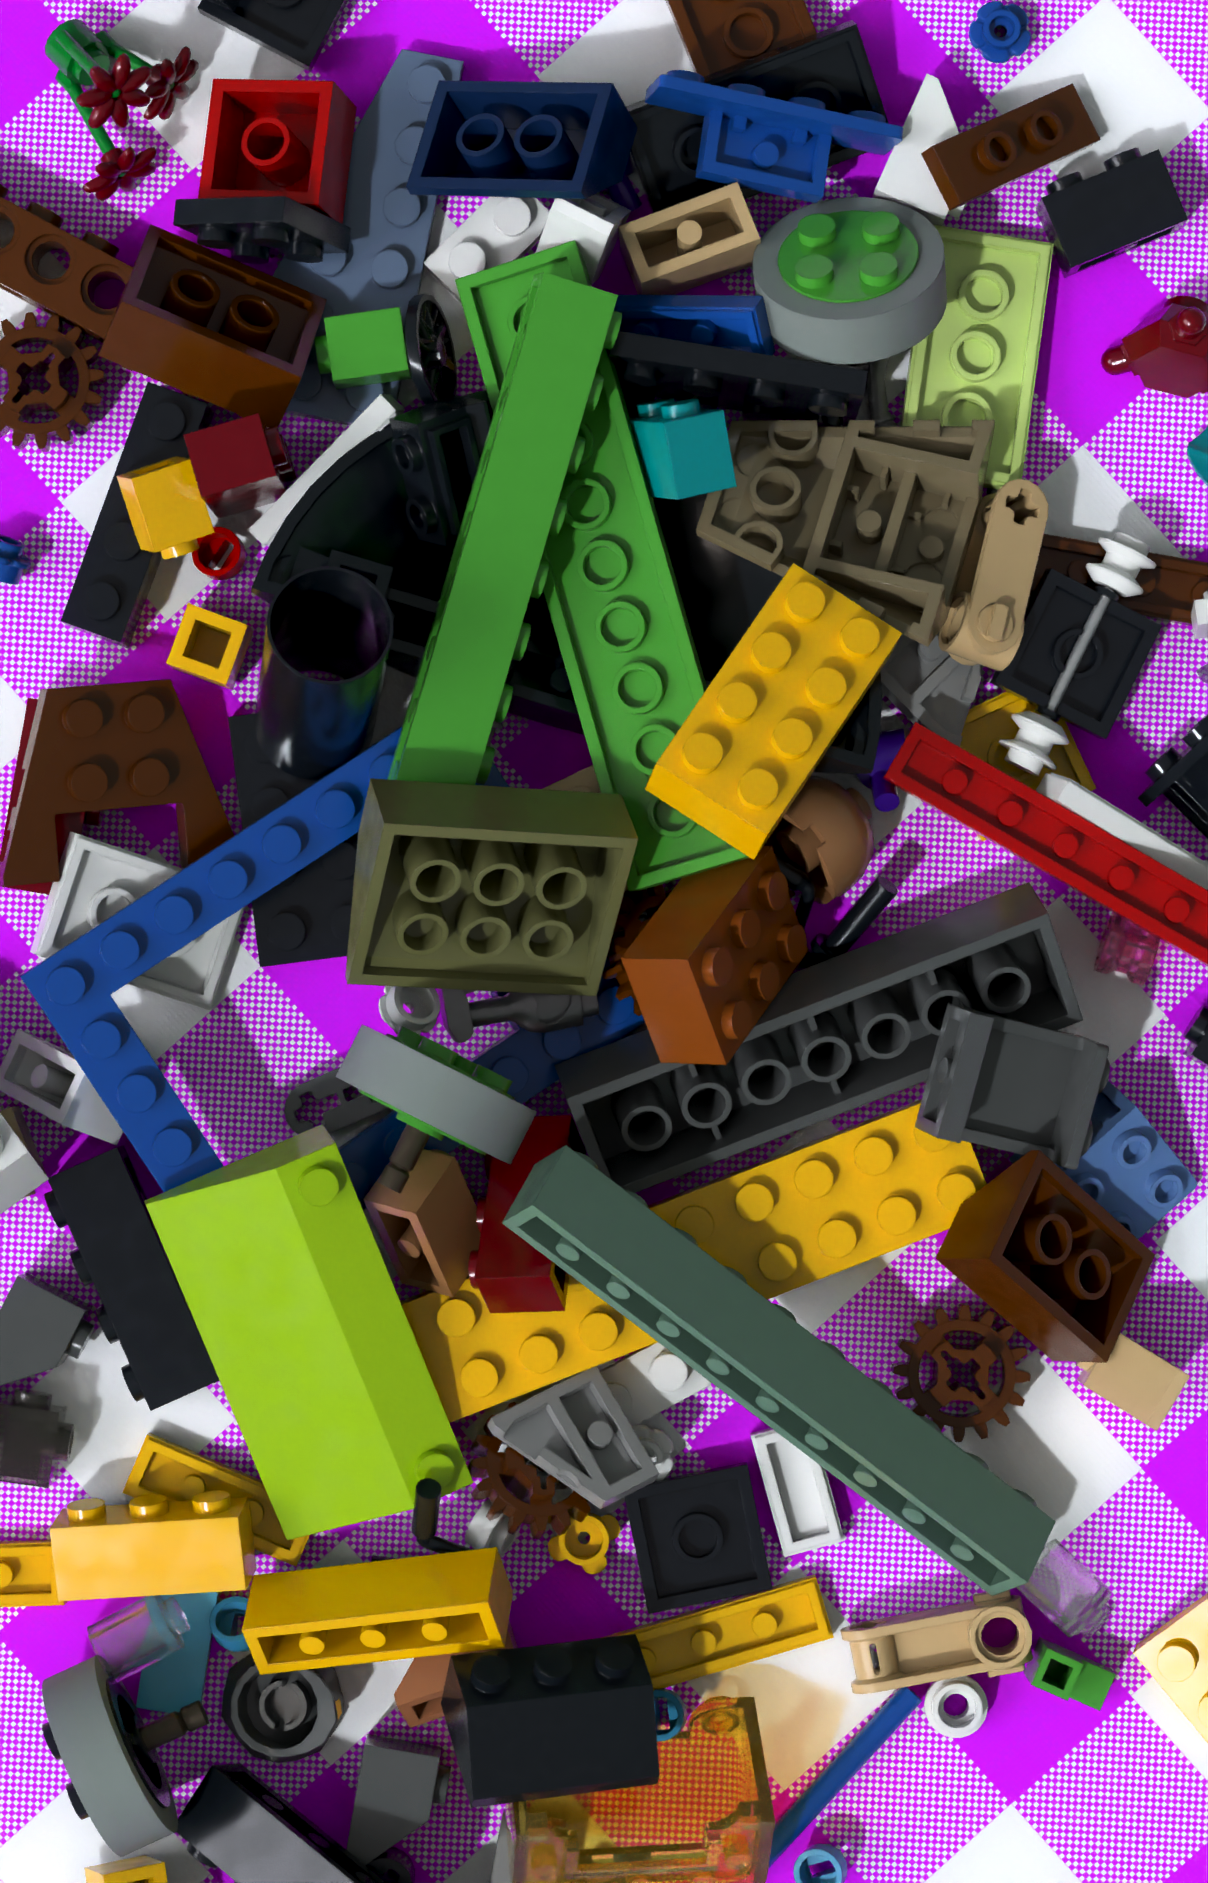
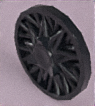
(430, 349)

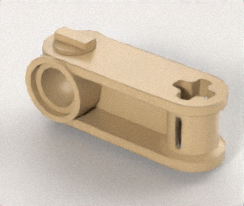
(996, 577)
(937, 1644)

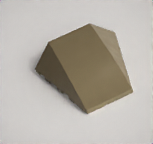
(858, 508)

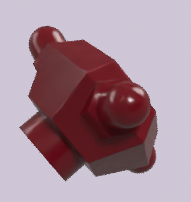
(1166, 349)

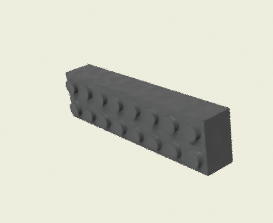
(822, 1045)

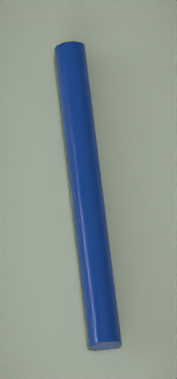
(842, 1769)

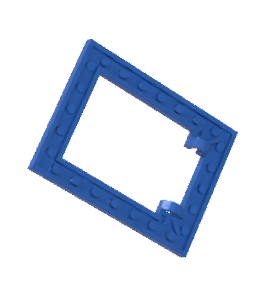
(80, 977)

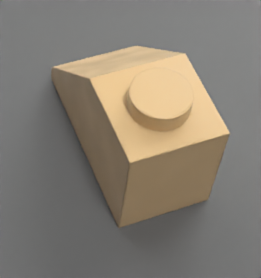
(1135, 1381)

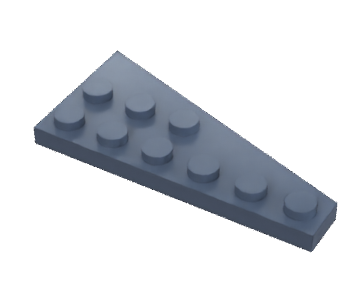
(386, 225)

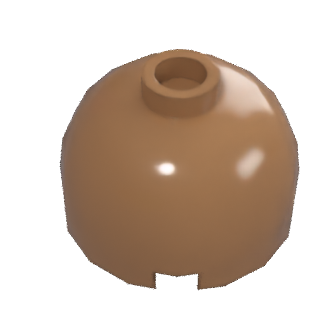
(827, 836)

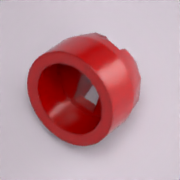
(211, 551)

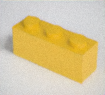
(153, 1547)

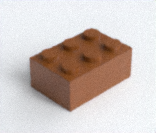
(715, 959)

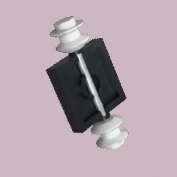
(1078, 653)

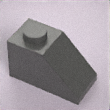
(40, 1328)
(394, 1793)

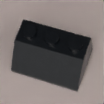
(552, 1720)

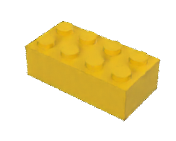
(772, 711)

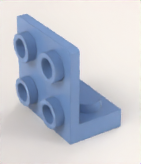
(1129, 1165)

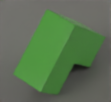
(1068, 1674)

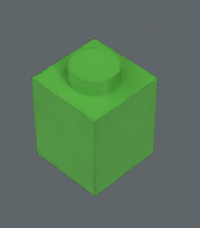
(363, 348)

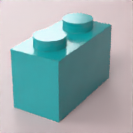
(682, 448)

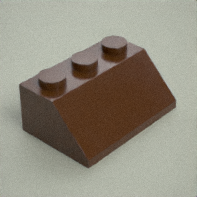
(213, 327)
(1048, 1259)

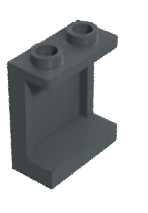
(1013, 1086)

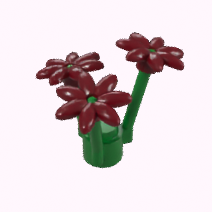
(85, 61)

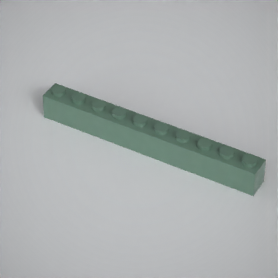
(779, 1370)

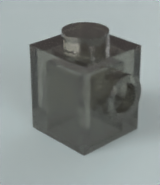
(33, 1438)

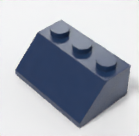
(523, 140)

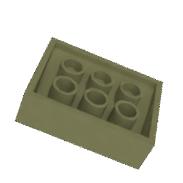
(487, 887)

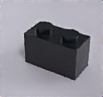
(1110, 211)

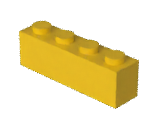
(378, 1611)

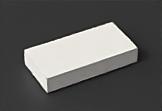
(796, 1494)

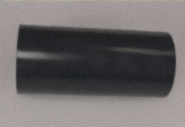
(331, 625)

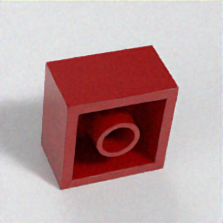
(279, 142)

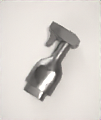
(529, 1010)

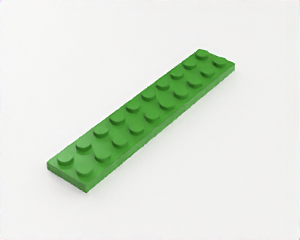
(609, 589)

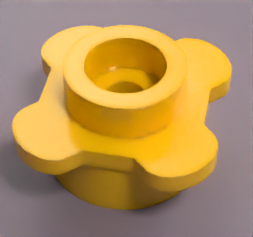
(591, 1554)

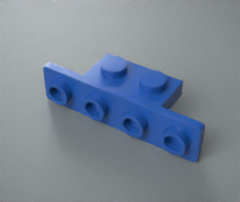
(768, 140)

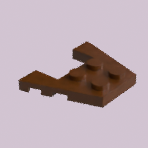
(103, 753)

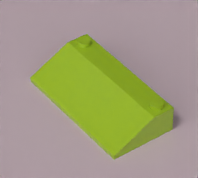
(308, 1336)

